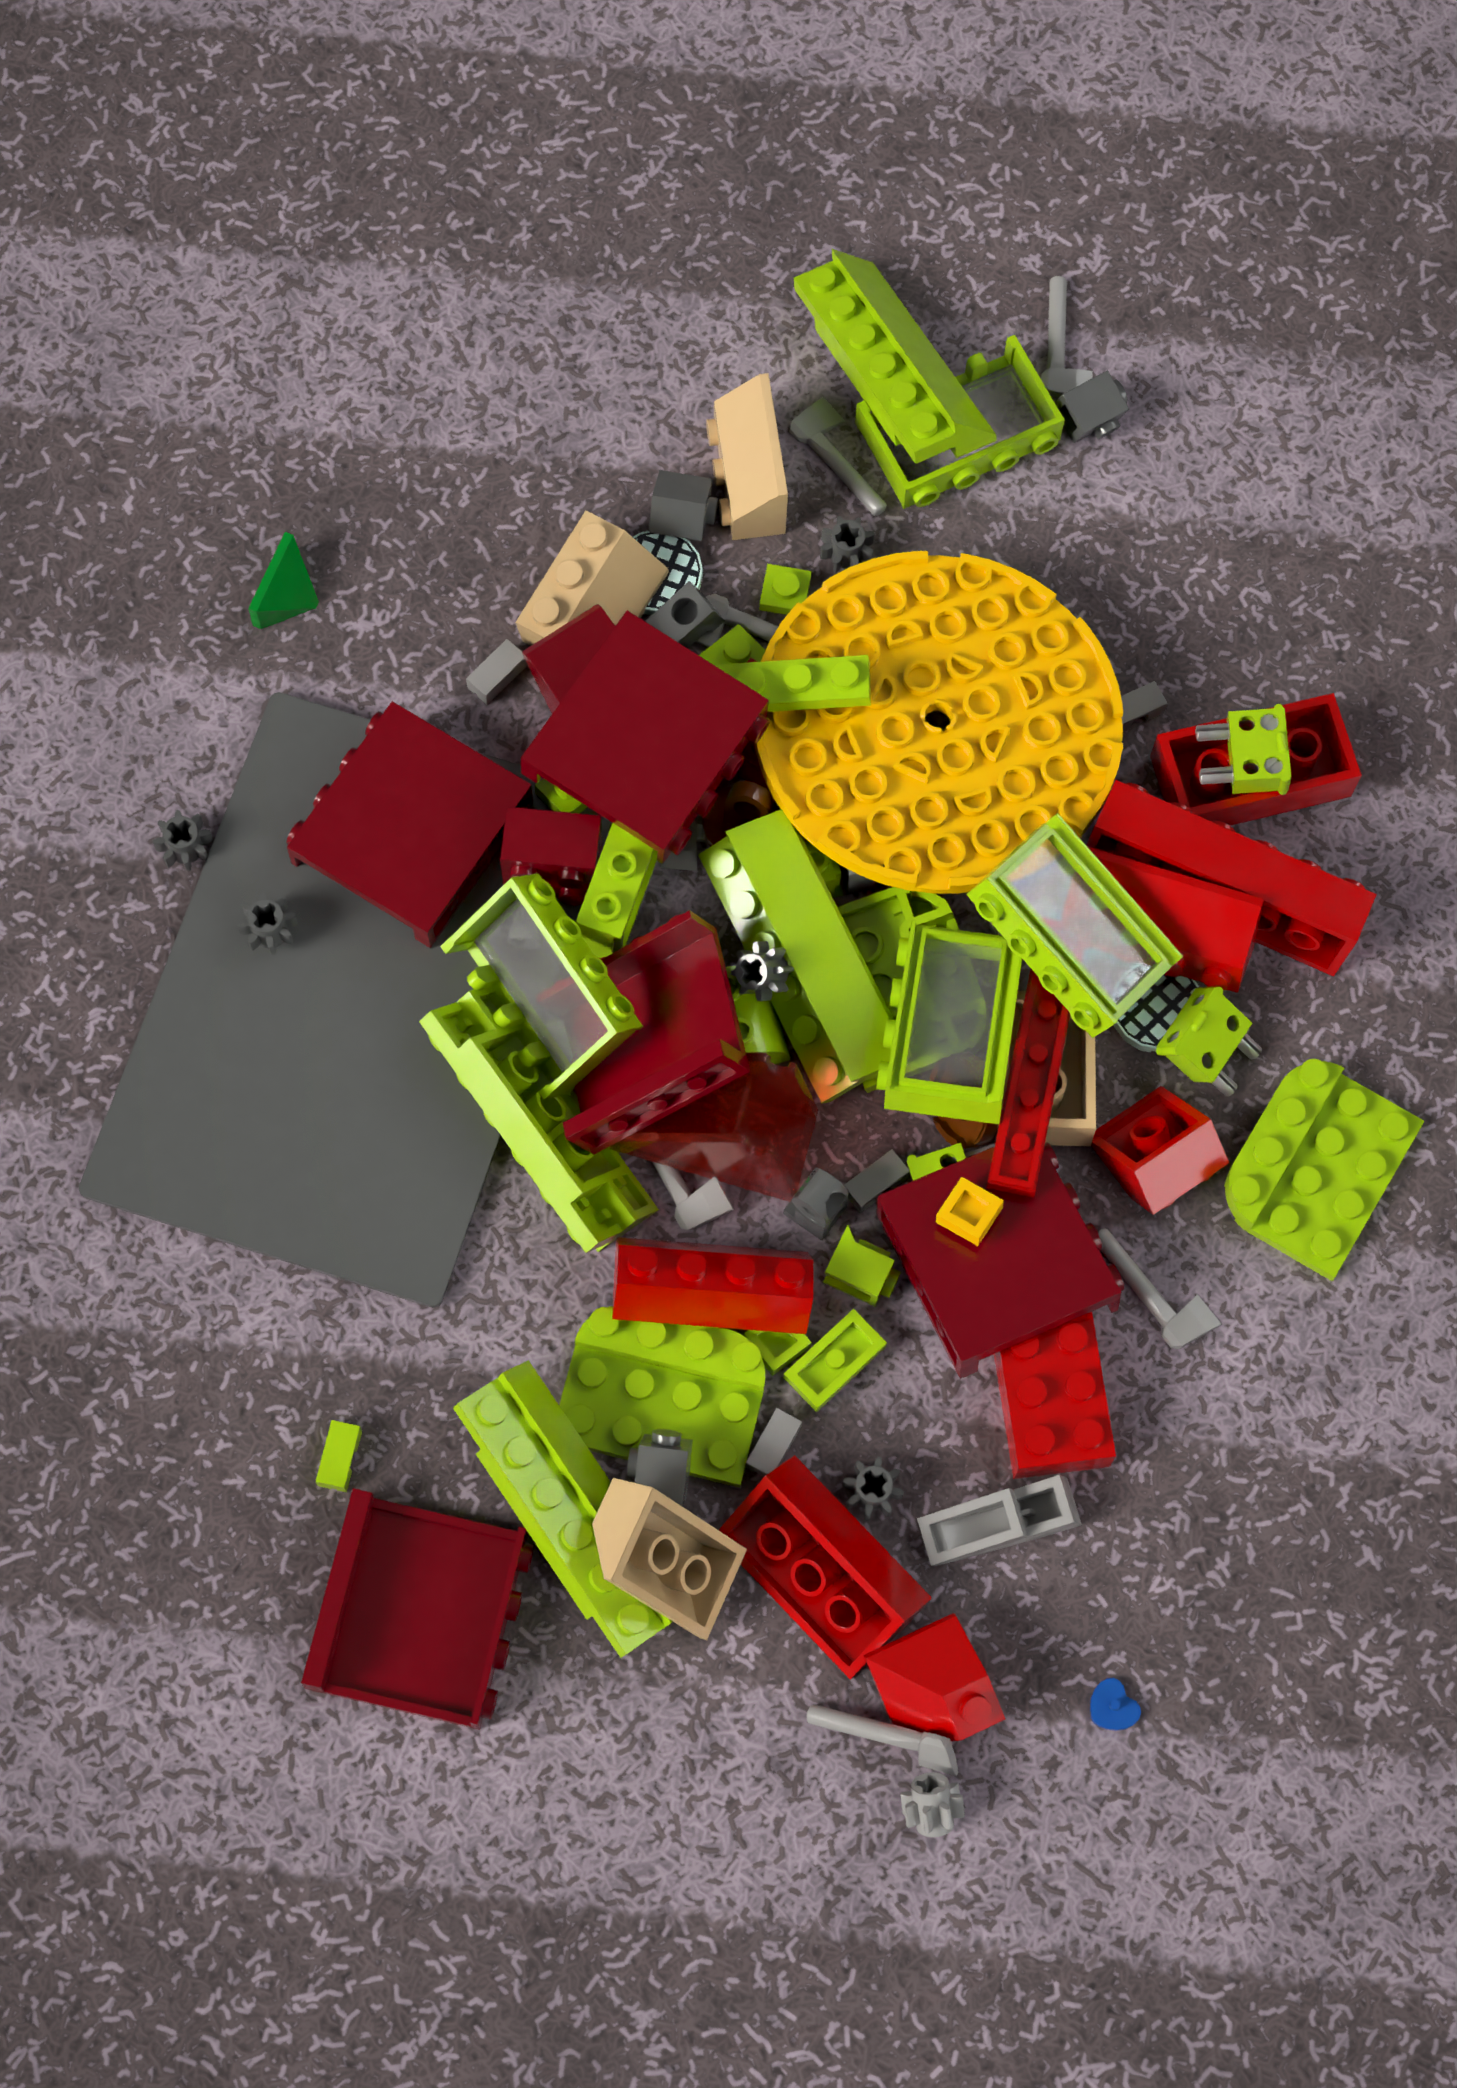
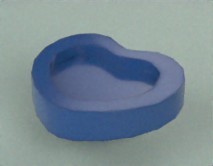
(1111, 1706)

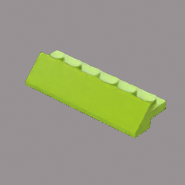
(891, 360)
(831, 997)
(588, 1191)
(554, 1493)

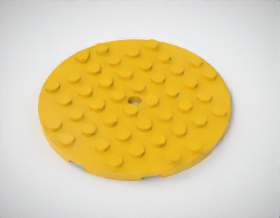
(1025, 705)

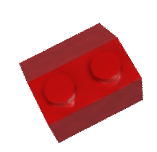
(1159, 1149)

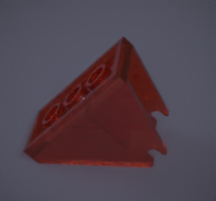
(742, 1133)

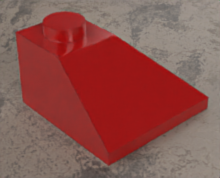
(935, 1682)

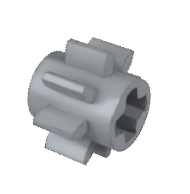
(932, 1804)

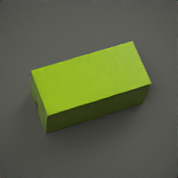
(337, 1456)

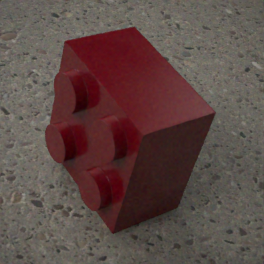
(556, 846)

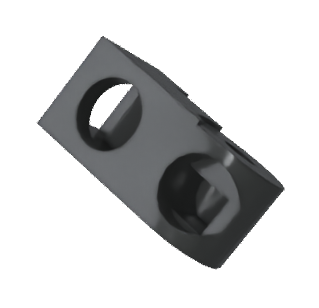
(686, 616)
(818, 1203)

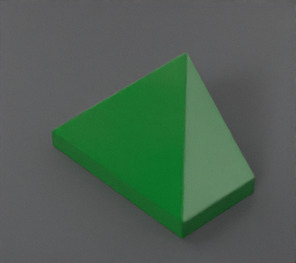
(284, 588)

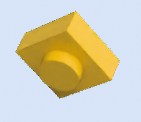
(969, 1211)

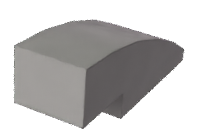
(999, 1520)

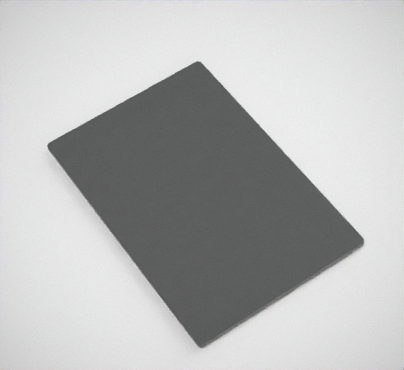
(296, 1086)

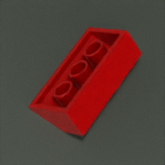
(1203, 920)
(712, 1285)
(823, 1566)

